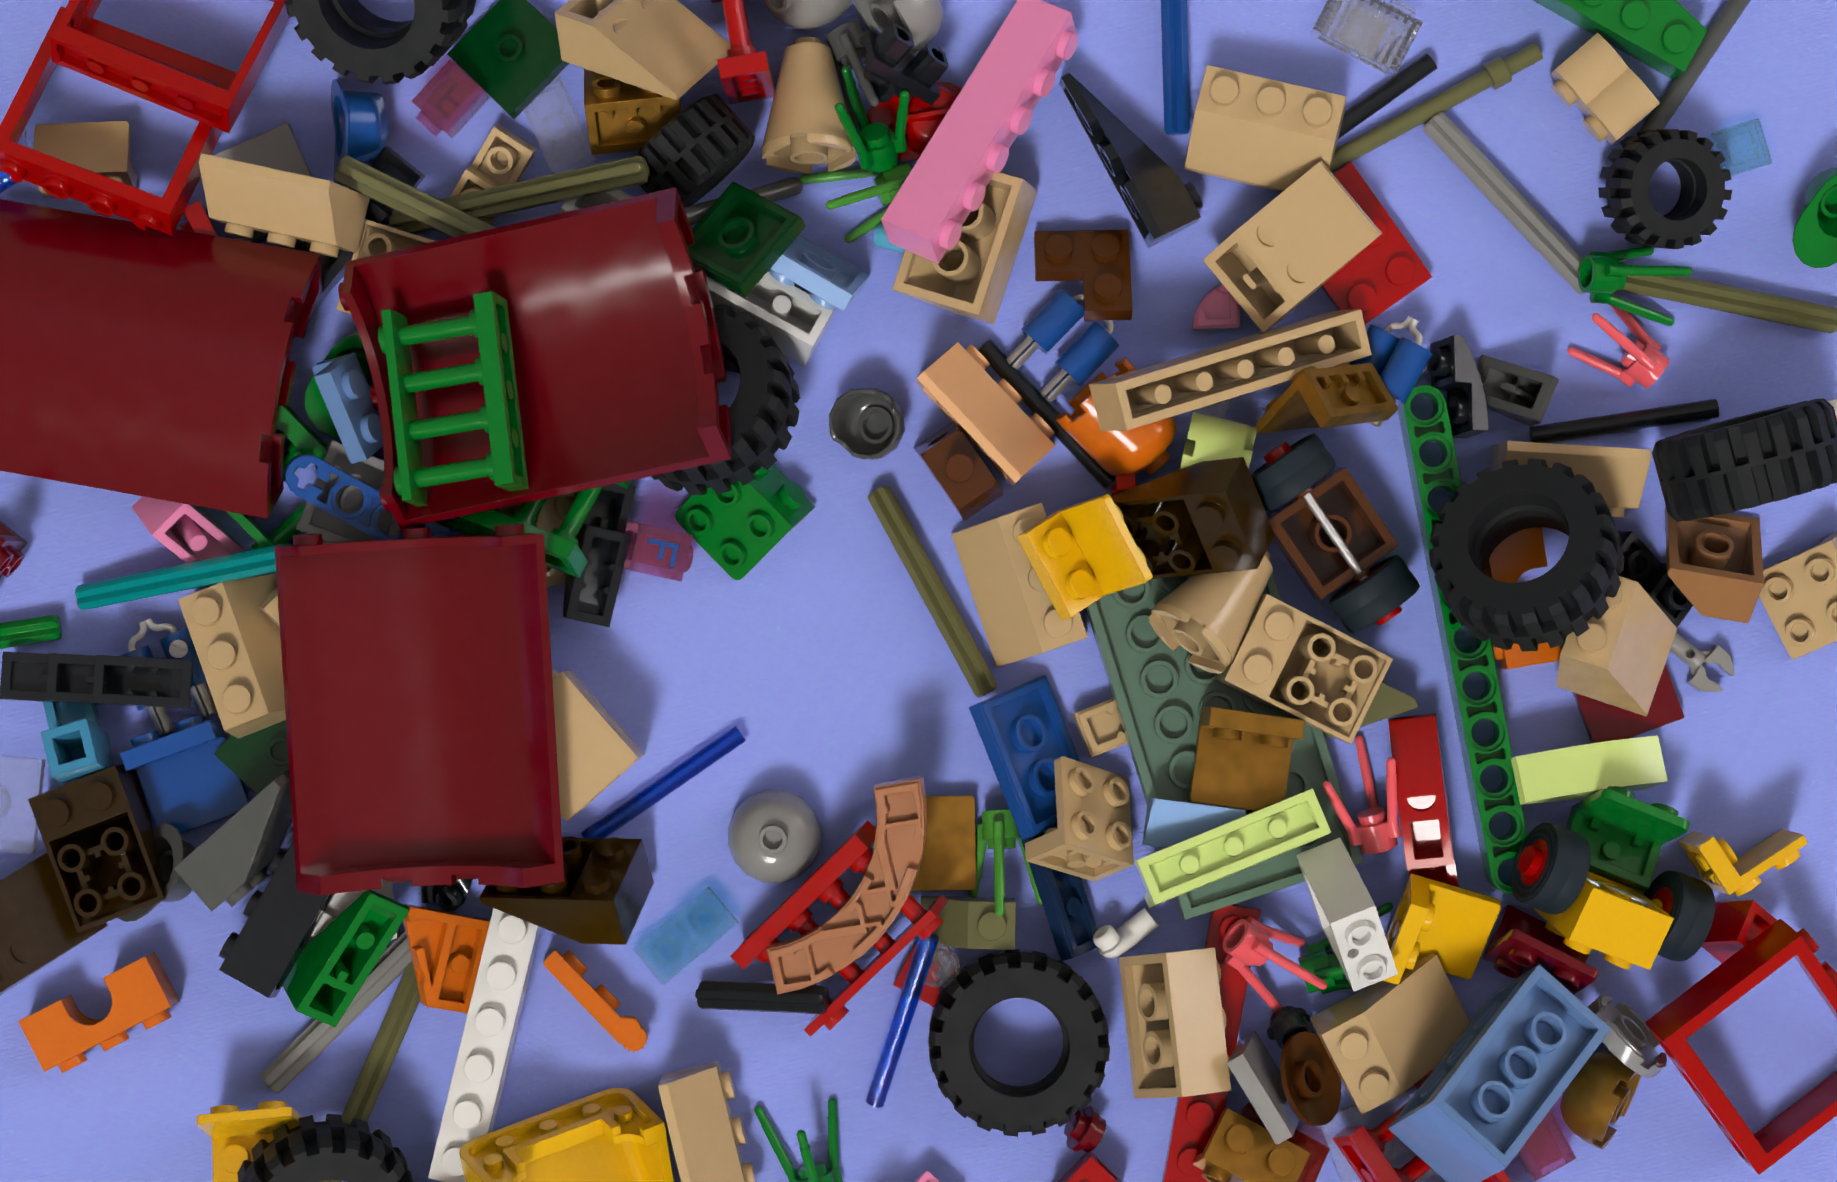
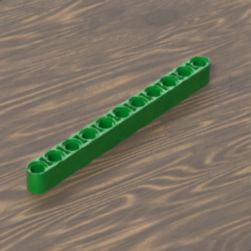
(1459, 664)

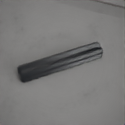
(761, 997)

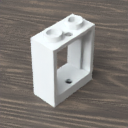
(1347, 914)

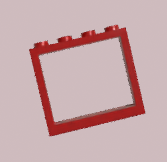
(155, 81)
(98, 191)
(1715, 994)

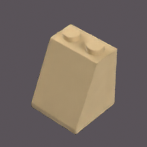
(1620, 653)
(588, 743)

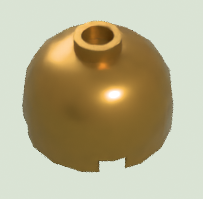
(1597, 1097)

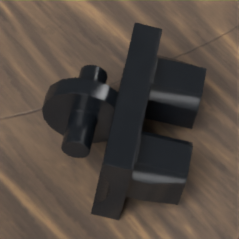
(895, 70)

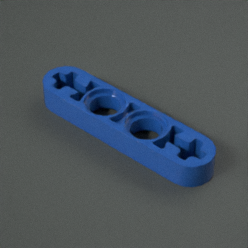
(363, 518)

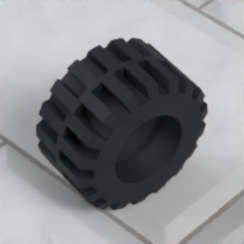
(696, 149)
(1700, 191)

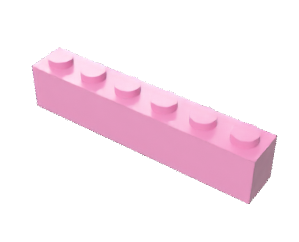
(980, 129)

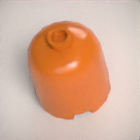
(1117, 450)

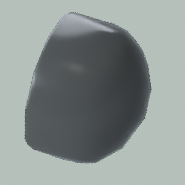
(867, 423)

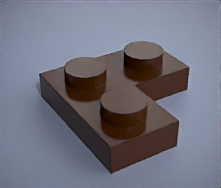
(1097, 259)

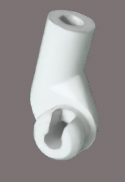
(1116, 942)

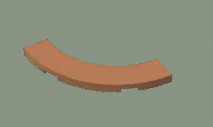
(876, 902)

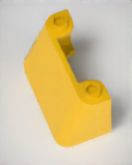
(587, 1140)

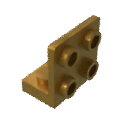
(622, 114)
(1329, 399)
(1242, 758)
(949, 845)

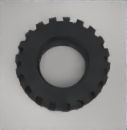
(376, 46)
(758, 413)
(1748, 460)
(1514, 501)
(1033, 1105)
(326, 1153)

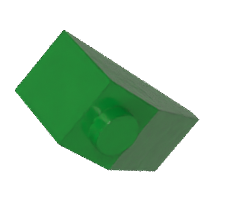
(342, 957)

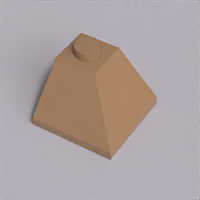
(1717, 563)

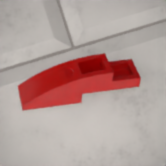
(1423, 798)

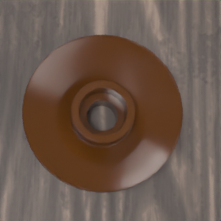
(1310, 1079)

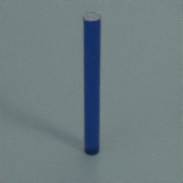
(665, 784)
(902, 1020)

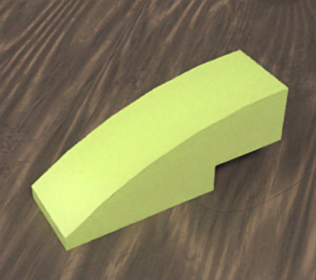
(1587, 768)

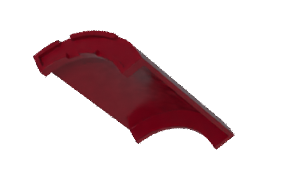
(606, 346)
(147, 357)
(419, 710)

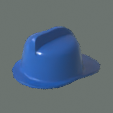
(358, 123)

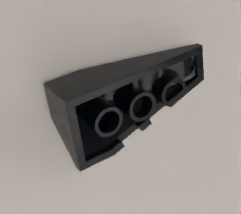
(1145, 183)

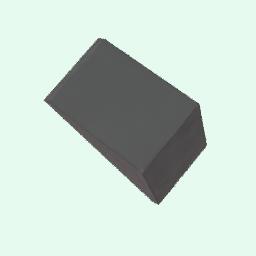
(1516, 390)

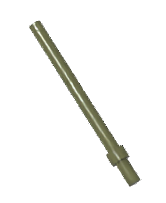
(1493, 74)

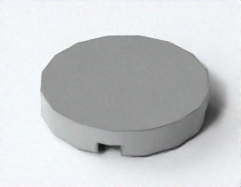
(1629, 1037)

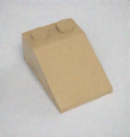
(1392, 1033)

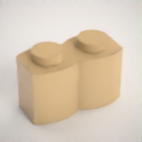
(1603, 89)

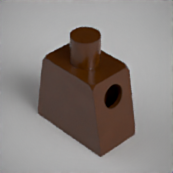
(959, 470)

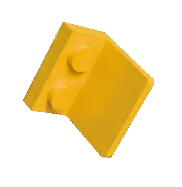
(1084, 554)
(1730, 874)
(1440, 921)
(239, 1131)

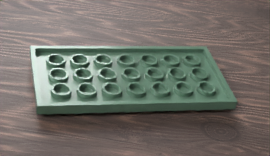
(1160, 714)

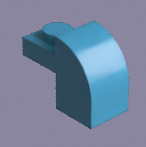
(74, 741)

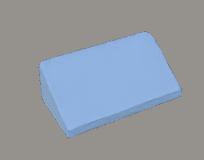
(1176, 821)

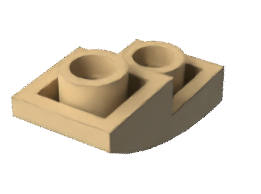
(498, 163)

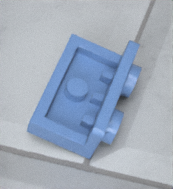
(350, 405)

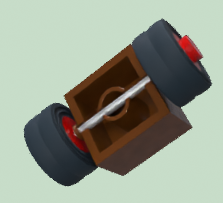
(1332, 534)

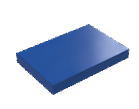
(1022, 739)

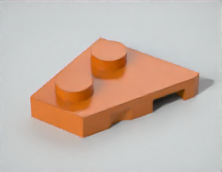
(445, 955)

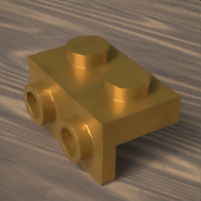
(1247, 1153)

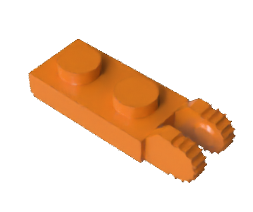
(597, 1001)

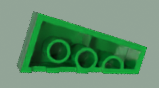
(1648, 30)

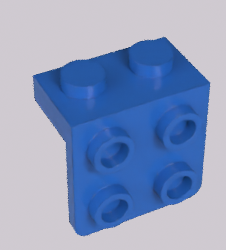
(183, 775)

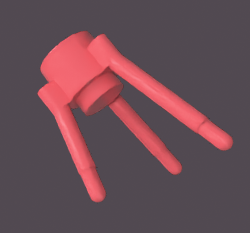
(1641, 358)
(1375, 829)
(1249, 945)

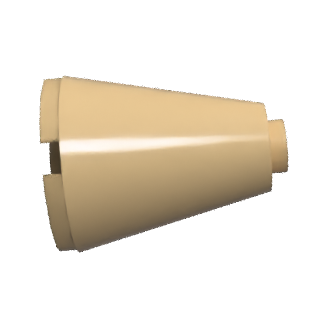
(803, 116)
(1211, 614)

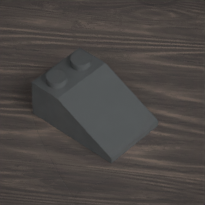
(235, 855)

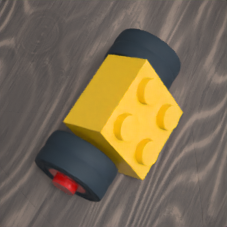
(1605, 914)

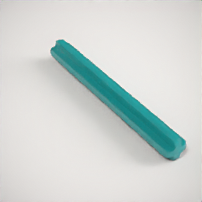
(176, 578)

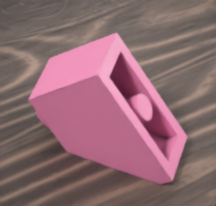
(185, 529)

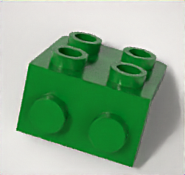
(745, 522)
(1625, 834)

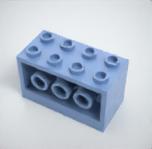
(1500, 1078)

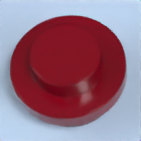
(1085, 1130)

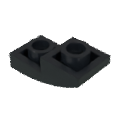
(1456, 371)
(1652, 575)

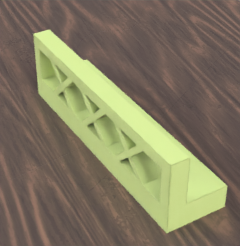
(1232, 847)

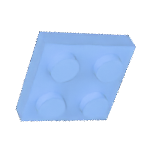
(821, 272)

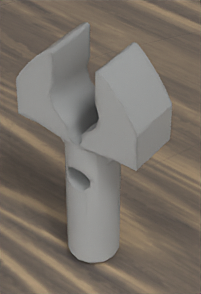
(1695, 659)

